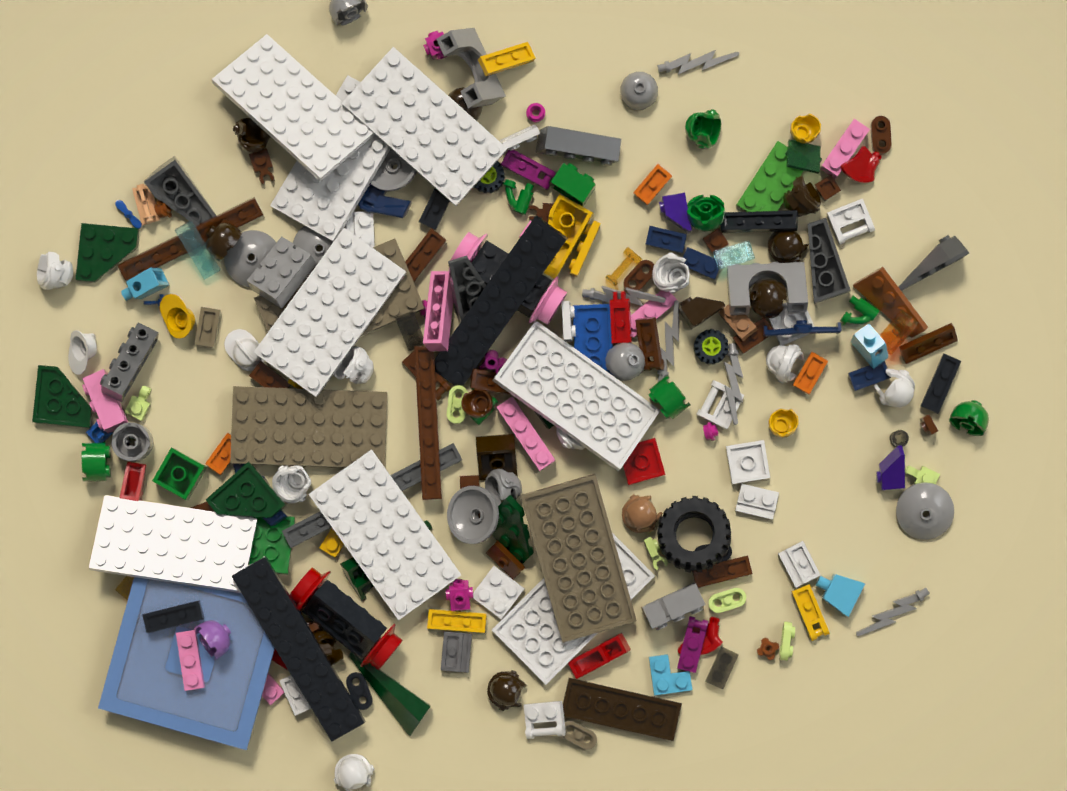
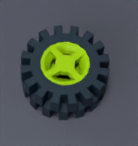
(492, 182)
(711, 346)

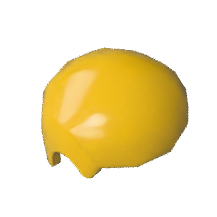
(805, 128)
(783, 422)

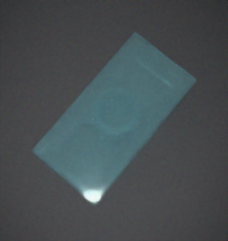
(733, 255)

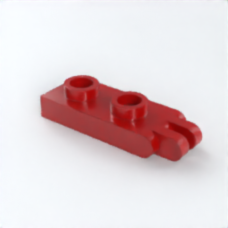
(620, 319)

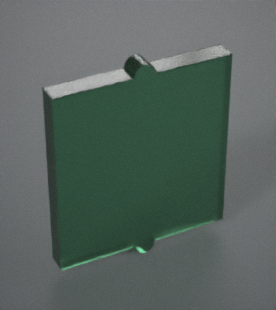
(803, 156)

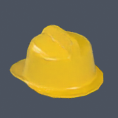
(176, 316)

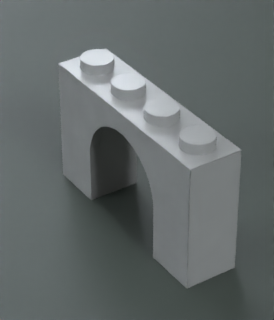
(469, 47)
(742, 277)

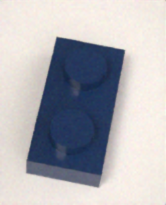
(666, 239)
(701, 263)
(868, 376)

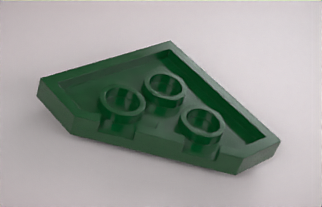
(102, 249)
(59, 400)
(246, 495)
(512, 531)

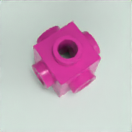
(436, 52)
(459, 594)

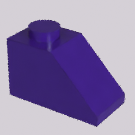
(675, 210)
(892, 470)

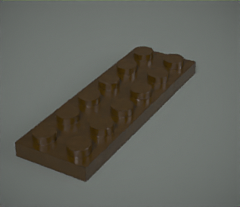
(621, 709)

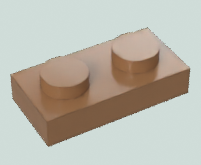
(738, 323)

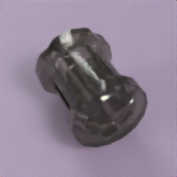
(904, 437)

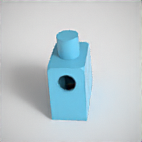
(145, 284)
(867, 343)
(840, 592)

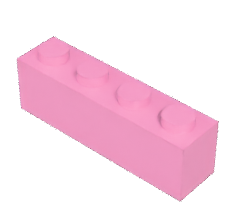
(438, 312)
(525, 433)

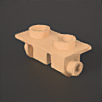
(145, 203)

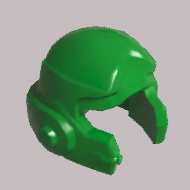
(704, 128)

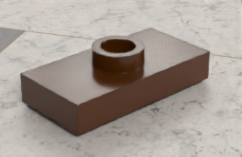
(505, 560)

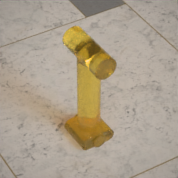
(631, 256)

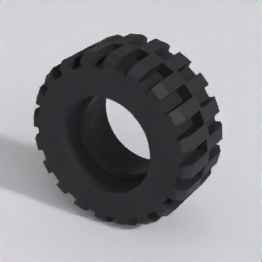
(687, 509)

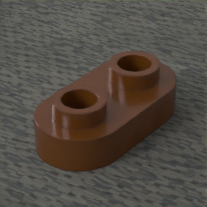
(881, 134)
(638, 276)

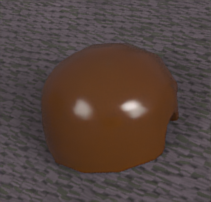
(477, 403)

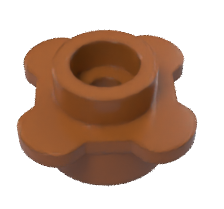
(162, 209)
(766, 643)

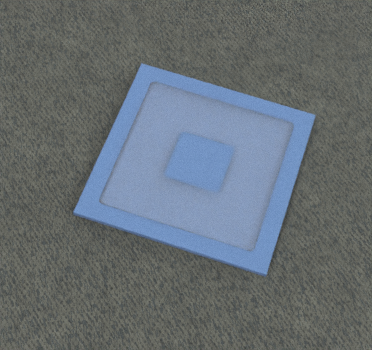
(147, 672)

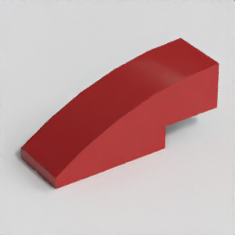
(133, 481)
(599, 655)

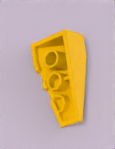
(571, 221)

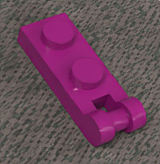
(527, 168)
(692, 645)

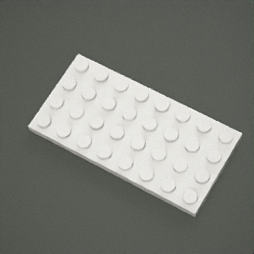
(292, 107)
(424, 126)
(330, 202)
(330, 312)
(576, 395)
(384, 534)
(172, 543)
(533, 630)

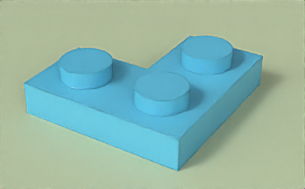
(665, 681)

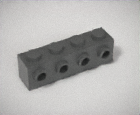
(129, 362)

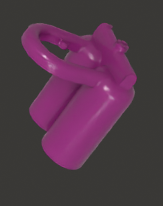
(493, 361)

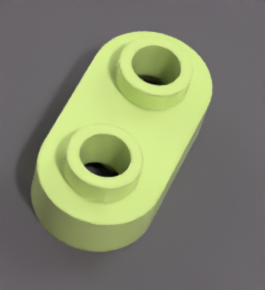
(455, 404)
(726, 599)
(787, 633)

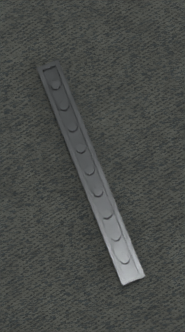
(404, 479)

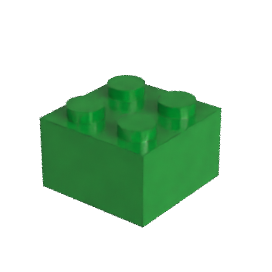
(573, 184)
(179, 474)

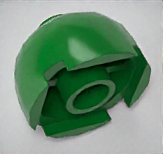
(706, 212)
(971, 417)

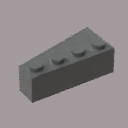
(577, 144)
(826, 267)

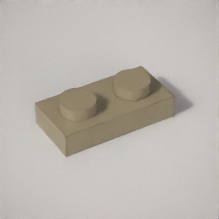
(207, 327)

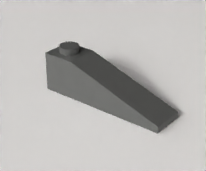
(177, 190)
(941, 256)
(465, 285)

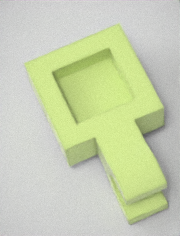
(138, 405)
(922, 475)
(653, 547)

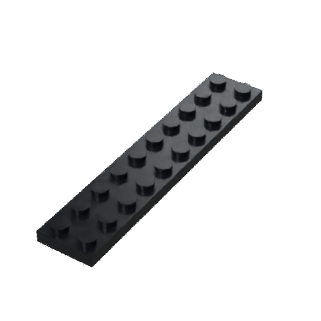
(499, 301)
(298, 648)

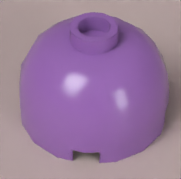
(214, 637)

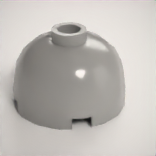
(346, 10)
(639, 90)
(625, 361)

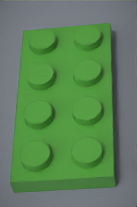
(770, 183)

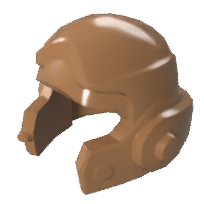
(640, 514)

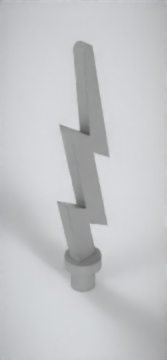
(685, 65)
(634, 295)
(669, 334)
(734, 392)
(903, 608)

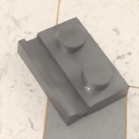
(456, 652)

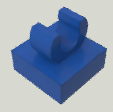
(97, 434)

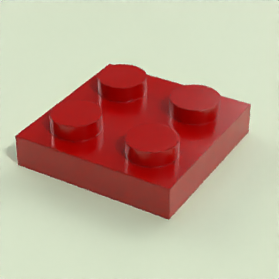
(644, 462)

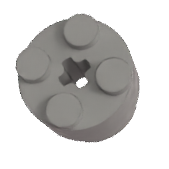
(121, 442)

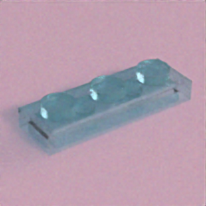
(197, 249)

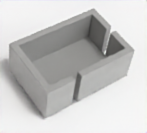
(281, 272)
(673, 606)

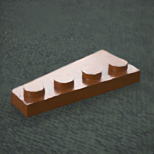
(887, 297)

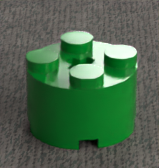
(669, 398)
(95, 462)

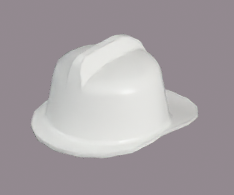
(241, 347)
(81, 350)

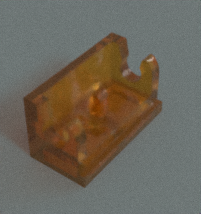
(898, 331)

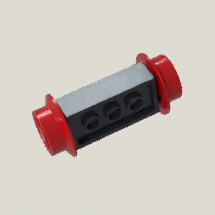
(344, 619)

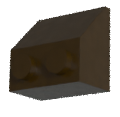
(699, 309)
(496, 453)

